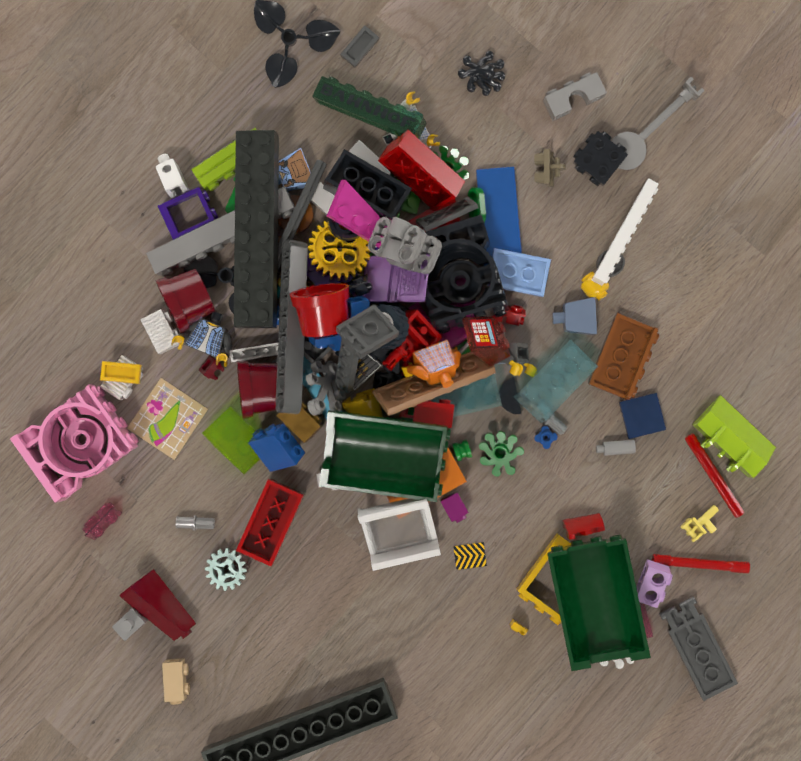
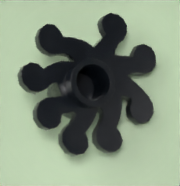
(483, 73)

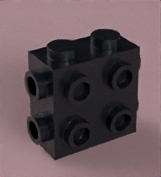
(599, 158)

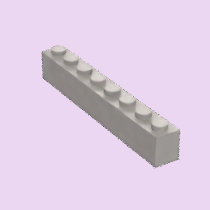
(205, 240)

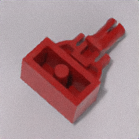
(420, 335)

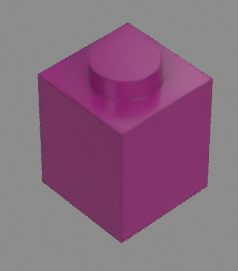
(454, 507)

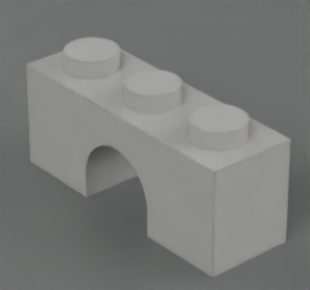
(589, 88)

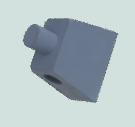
(578, 317)

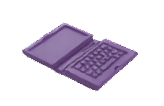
(394, 283)

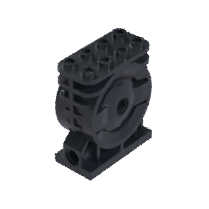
(456, 247)

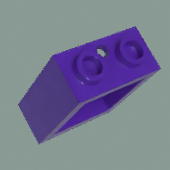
(169, 220)

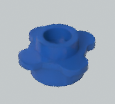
(545, 432)

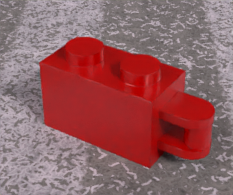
(432, 412)

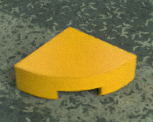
(517, 627)

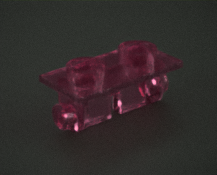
(95, 527)

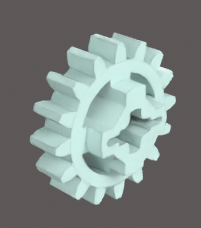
(217, 565)

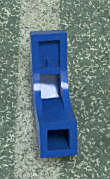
(355, 306)

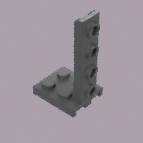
(359, 338)

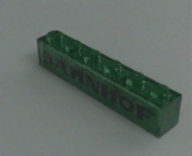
(367, 108)

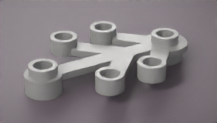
(329, 370)

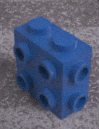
(276, 447)

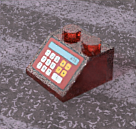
(486, 339)

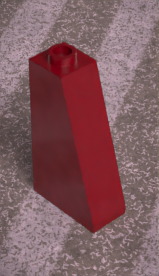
(159, 605)

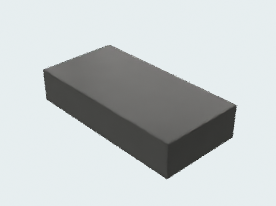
(359, 46)

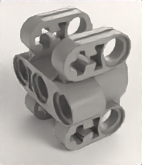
(404, 245)

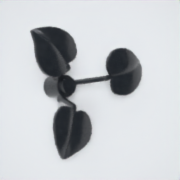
(281, 68)
(207, 271)

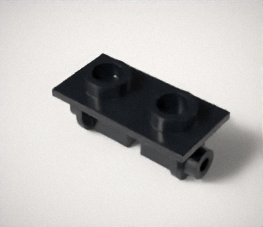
(359, 285)

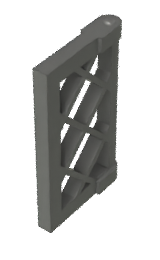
(446, 214)

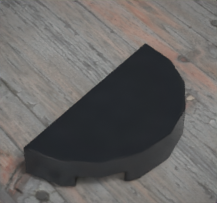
(506, 393)

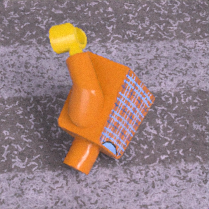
(435, 364)

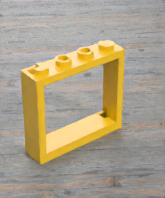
(526, 595)

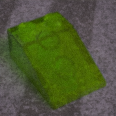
(231, 437)

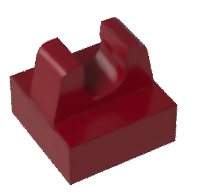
(209, 367)

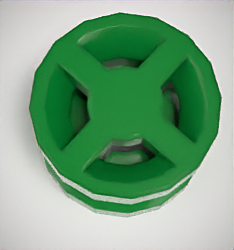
(462, 450)

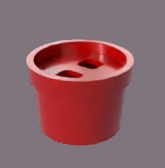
(321, 308)

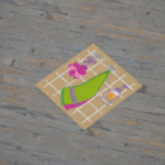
(167, 418)

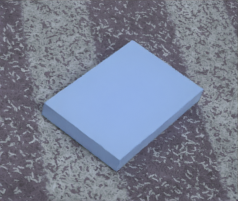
(522, 272)

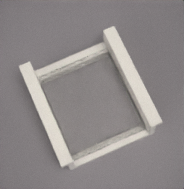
(399, 532)

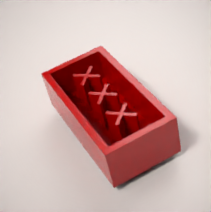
(421, 170)
(270, 522)

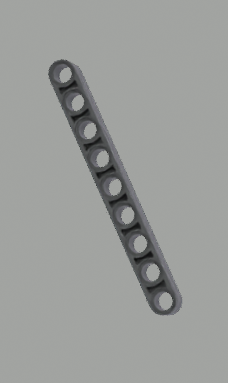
(290, 335)

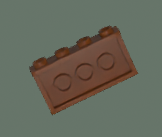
(624, 357)

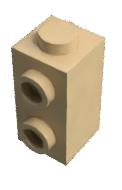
(175, 680)

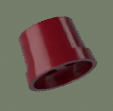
(185, 298)
(257, 387)

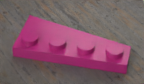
(353, 212)

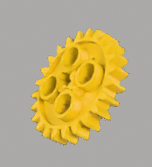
(339, 265)

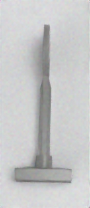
(635, 143)

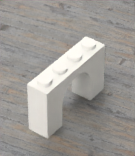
(323, 198)

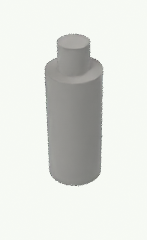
(617, 447)

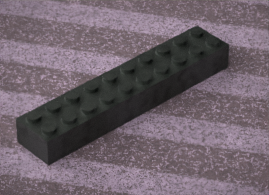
(256, 229)
(309, 727)

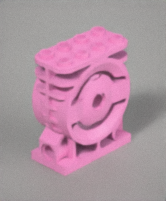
(51, 457)

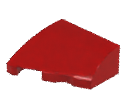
(583, 525)

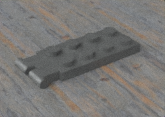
(698, 649)

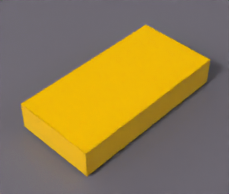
(121, 372)

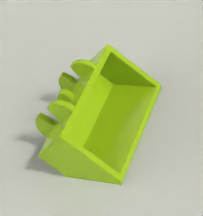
(734, 438)

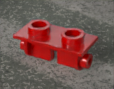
(513, 315)

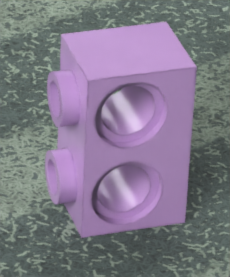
(648, 582)

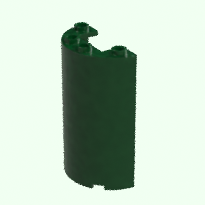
(384, 456)
(598, 601)

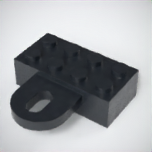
(376, 187)

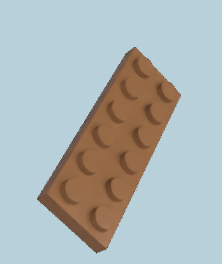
(413, 390)

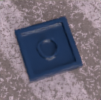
(642, 415)

